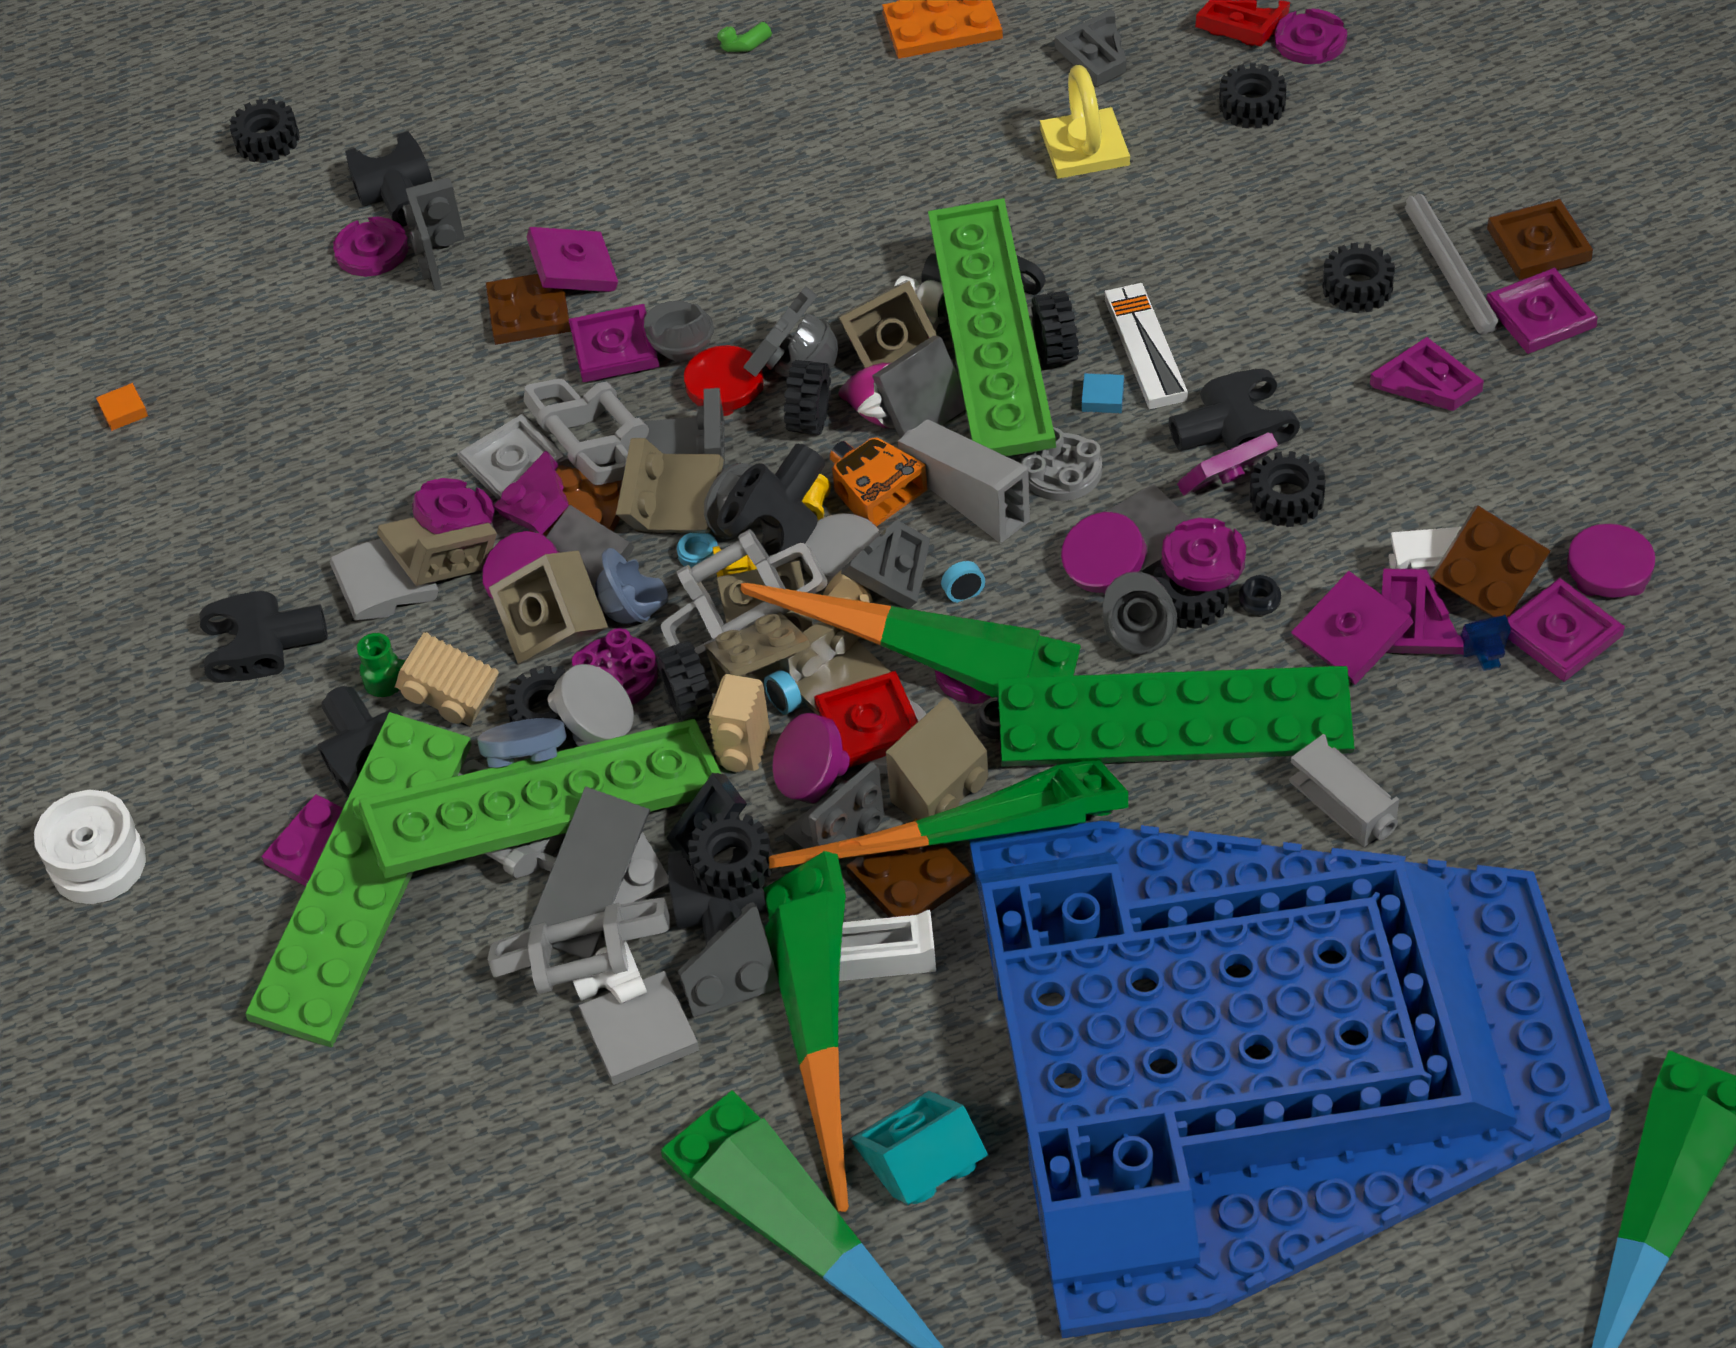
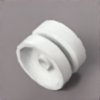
(90, 846)

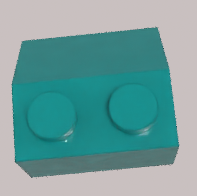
(921, 1147)

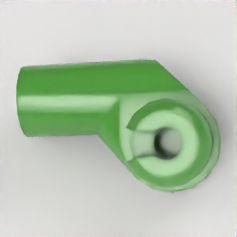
(744, 42)

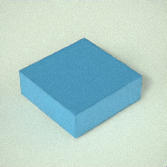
(1102, 393)

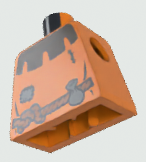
(876, 478)

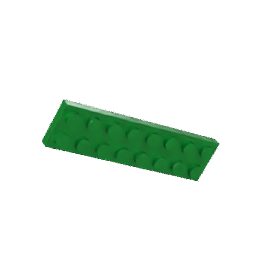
(1173, 715)

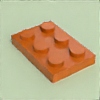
(940, 24)

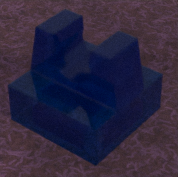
(1486, 640)

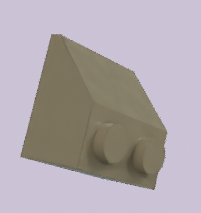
(887, 325)
(548, 605)
(936, 763)

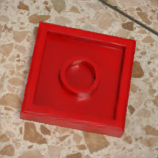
(868, 716)

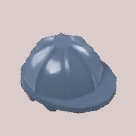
(625, 592)

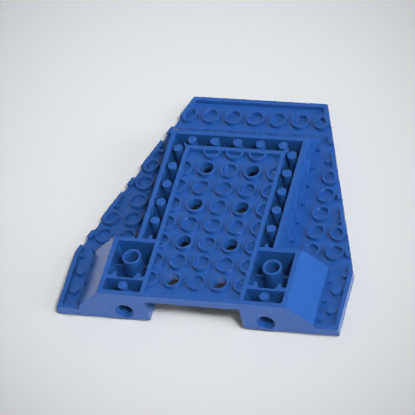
(1239, 1168)

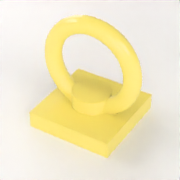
(1088, 137)

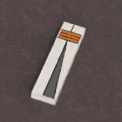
(1146, 346)

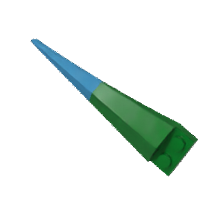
(1678, 1160)
(756, 1178)

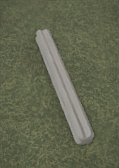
(1451, 264)

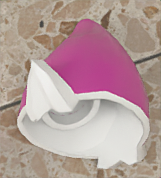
(865, 398)

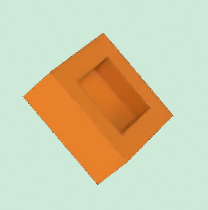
(122, 406)

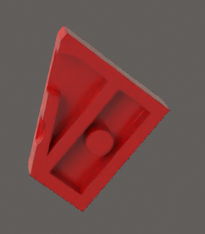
(1241, 19)

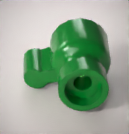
(378, 665)

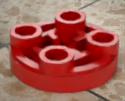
(723, 369)

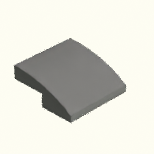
(376, 581)

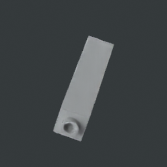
(972, 478)

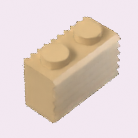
(446, 680)
(739, 723)

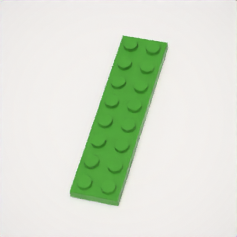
(991, 328)
(532, 798)
(347, 896)

